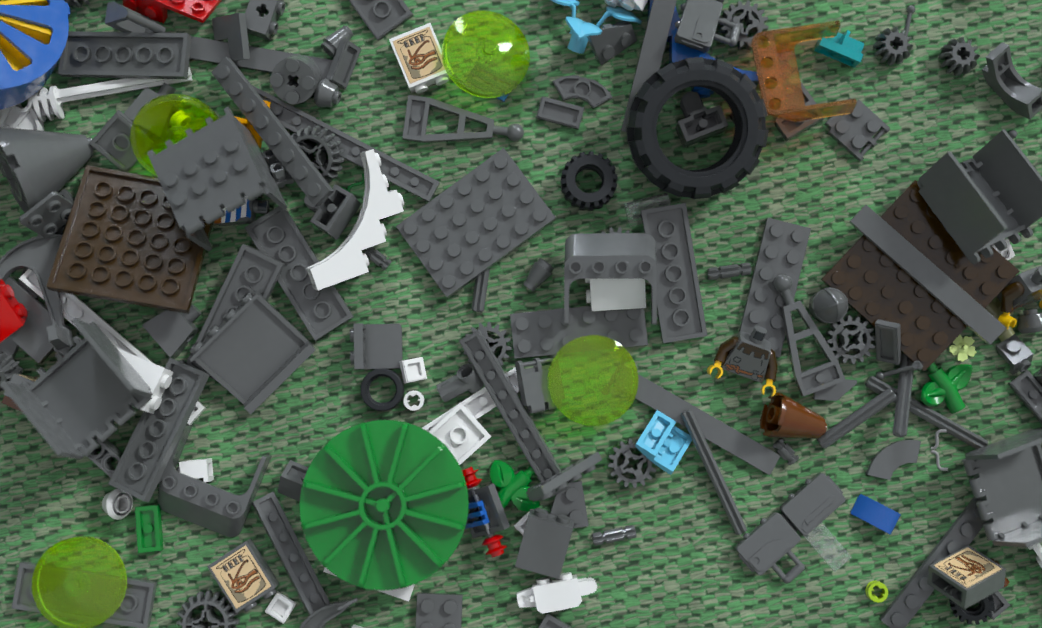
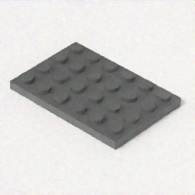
(476, 222)

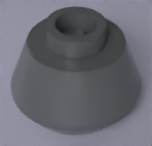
(327, 94)
(1030, 321)

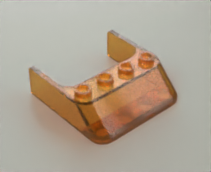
(780, 77)

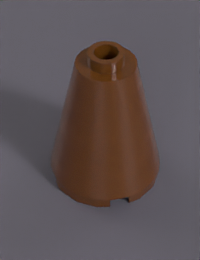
(790, 419)

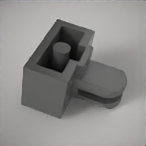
(698, 121)
(334, 212)

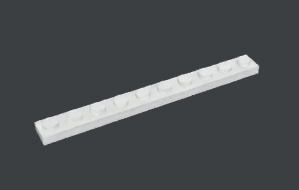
(75, 308)

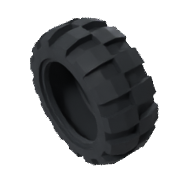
(748, 138)

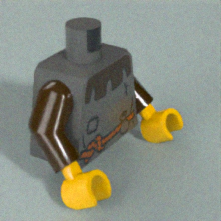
(1020, 291)
(749, 357)

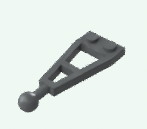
(417, 120)
(816, 377)

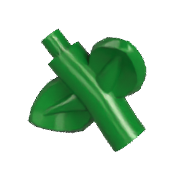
(946, 386)
(512, 486)

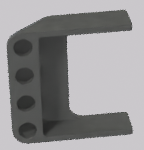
(610, 258)
(203, 502)

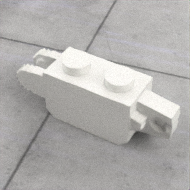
(557, 593)

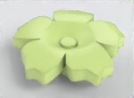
(962, 348)

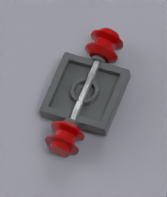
(494, 509)

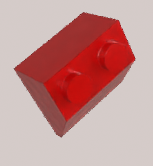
(11, 311)

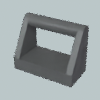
(129, 20)

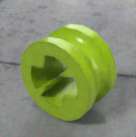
(869, 588)

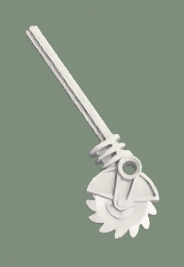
(51, 102)

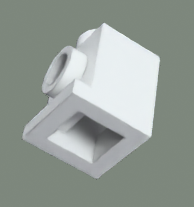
(197, 469)

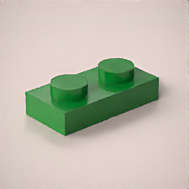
(149, 528)

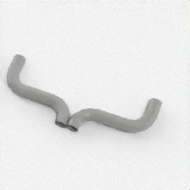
(936, 446)

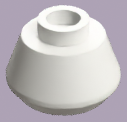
(117, 504)

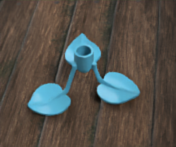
(581, 29)

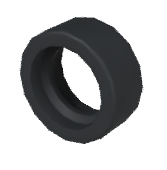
(365, 392)

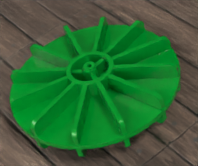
(384, 505)

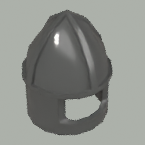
(828, 305)

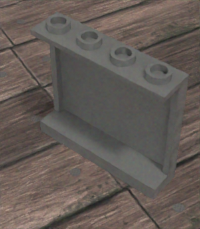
(252, 350)

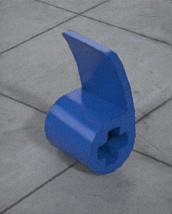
(875, 514)

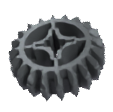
(327, 143)
(209, 602)

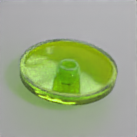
(485, 54)
(166, 119)
(592, 380)
(79, 582)

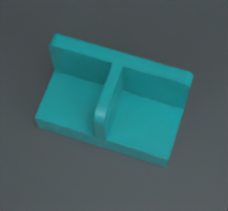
(841, 48)

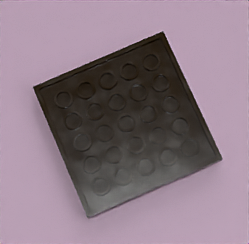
(126, 244)
(887, 293)

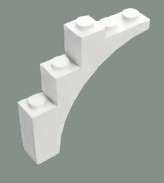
(377, 204)

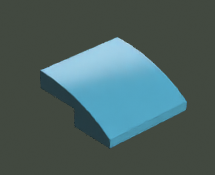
(663, 442)

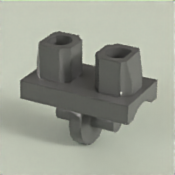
(278, 171)

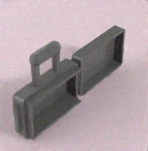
(699, 25)
(778, 532)

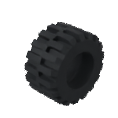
(588, 162)

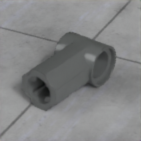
(465, 380)

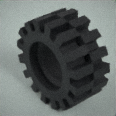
(974, 614)

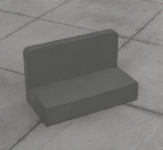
(292, 479)

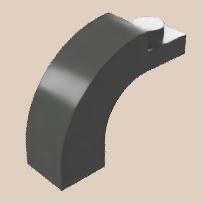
(1009, 85)

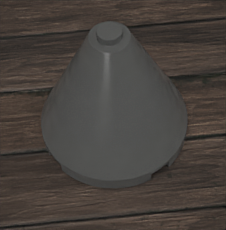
(40, 161)

